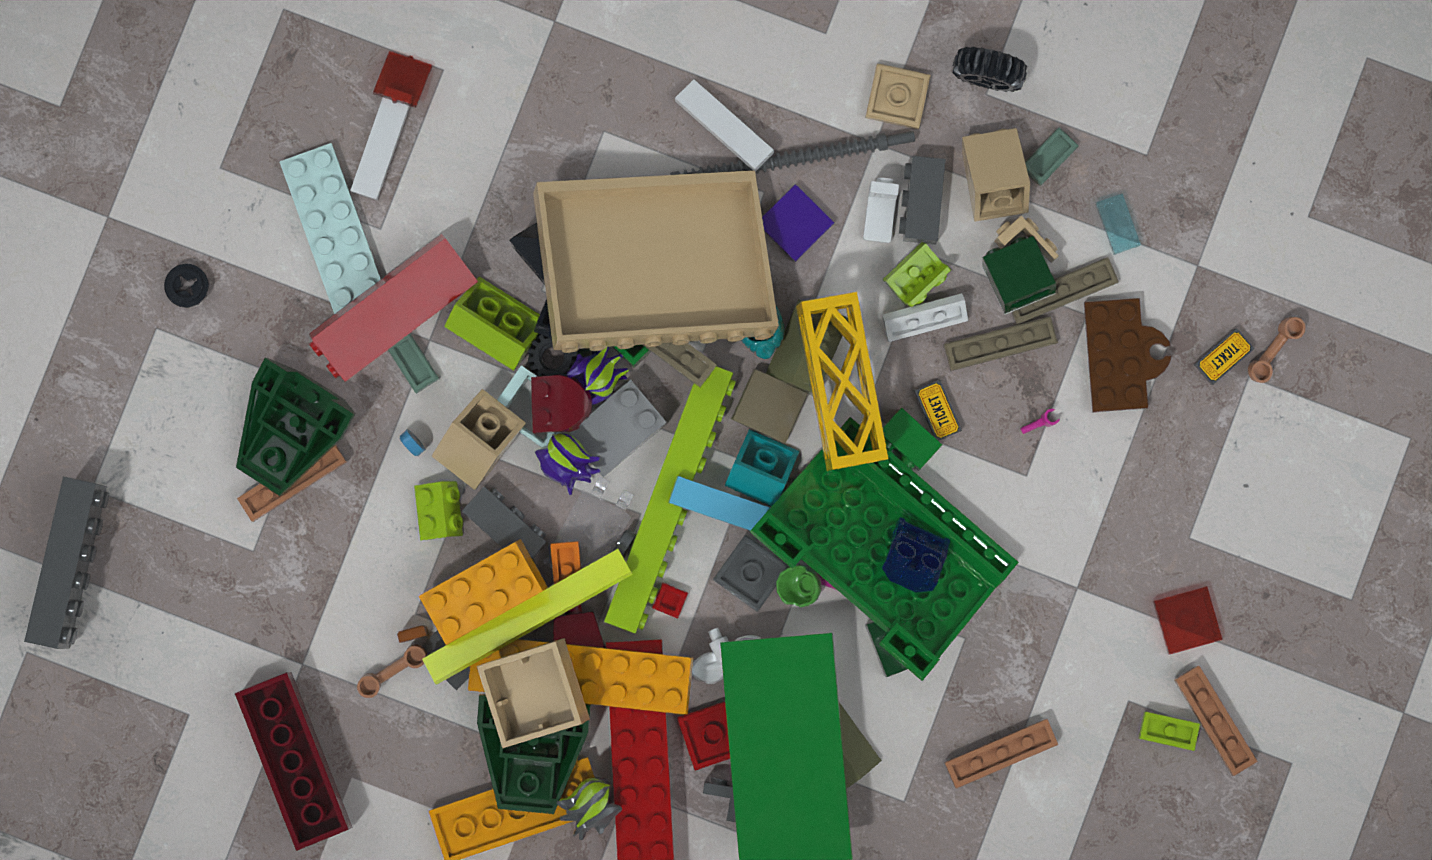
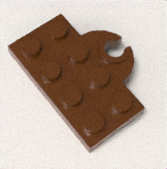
(1120, 355)

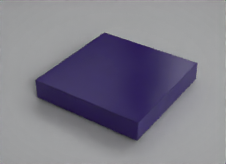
(795, 223)

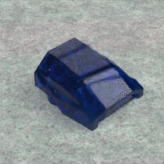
(915, 557)

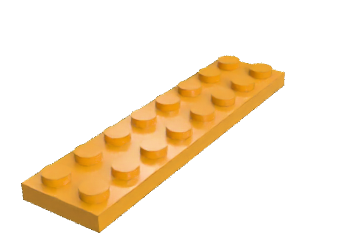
(617, 676)

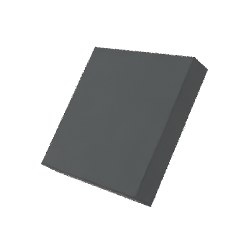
(750, 573)

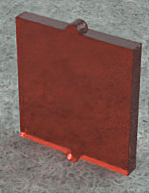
(402, 79)

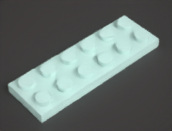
(331, 224)

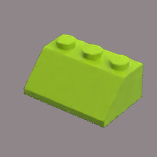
(494, 323)

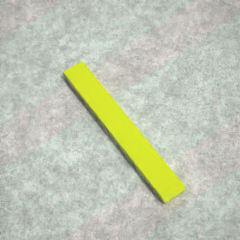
(527, 616)

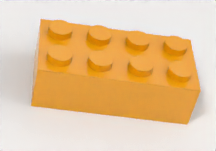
(483, 591)

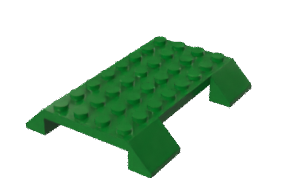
(844, 530)

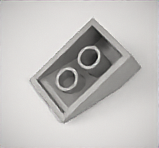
(619, 427)

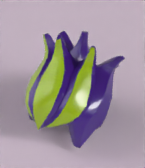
(598, 374)
(566, 461)

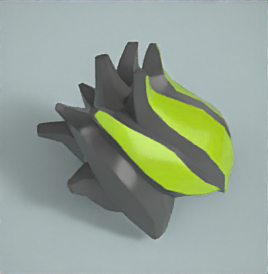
(589, 807)

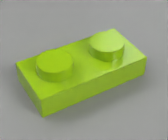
(1169, 731)

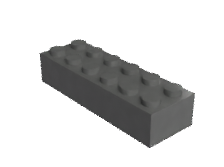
(66, 564)

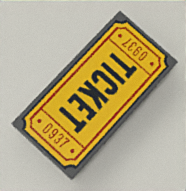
(1224, 356)
(938, 410)

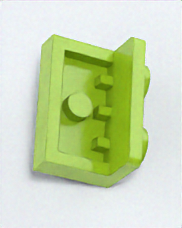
(917, 275)
(438, 510)

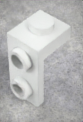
(880, 210)

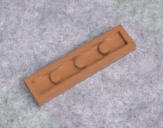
(262, 500)
(1215, 720)
(1001, 753)

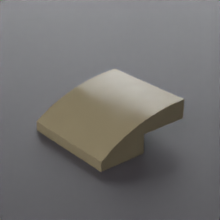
(769, 406)

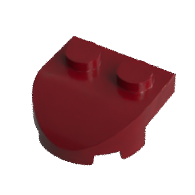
(558, 404)

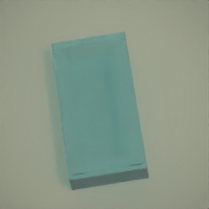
(1118, 224)

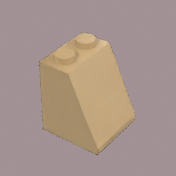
(996, 174)
(478, 439)

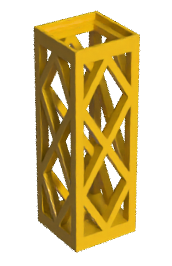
(866, 402)

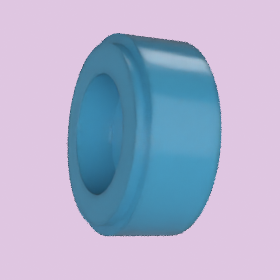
(412, 443)

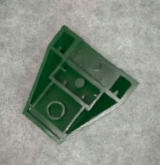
(288, 426)
(531, 772)

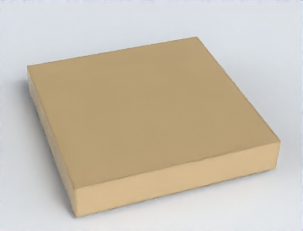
(897, 96)

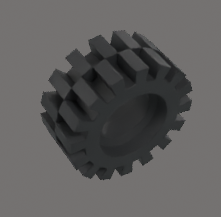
(536, 363)

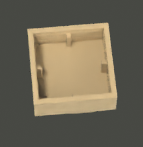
(533, 693)

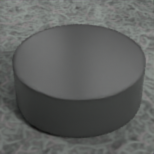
(625, 541)

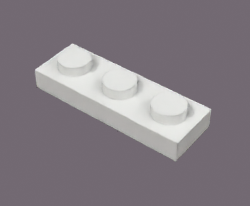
(925, 317)

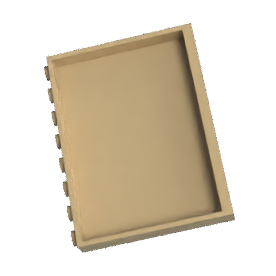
(654, 260)

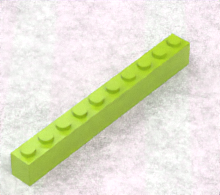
(661, 518)

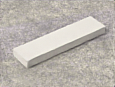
(724, 125)
(380, 149)

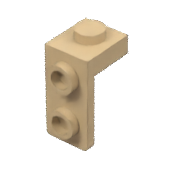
(1029, 228)

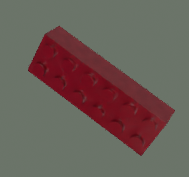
(293, 760)

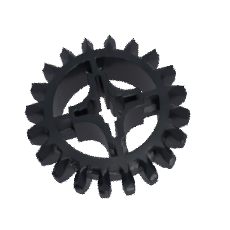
(989, 69)

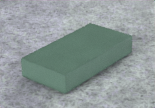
(1050, 156)
(413, 364)

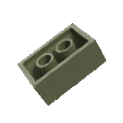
(789, 358)
(858, 753)

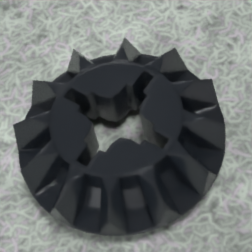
(174, 283)

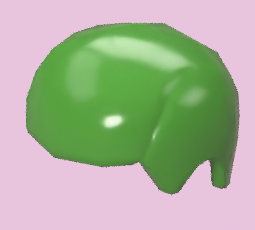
(799, 586)

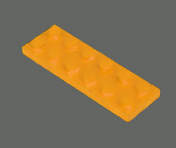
(478, 824)

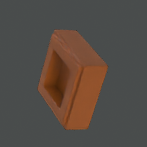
(412, 633)

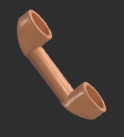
(1289, 328)
(370, 683)

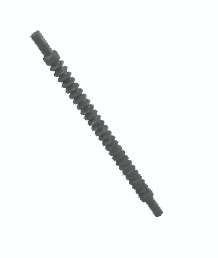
(881, 143)

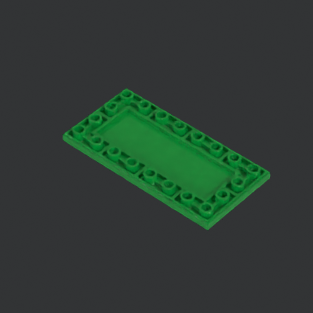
(786, 748)

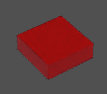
(670, 600)

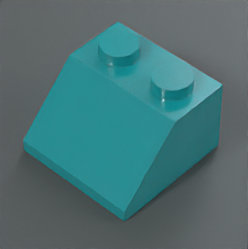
(761, 468)

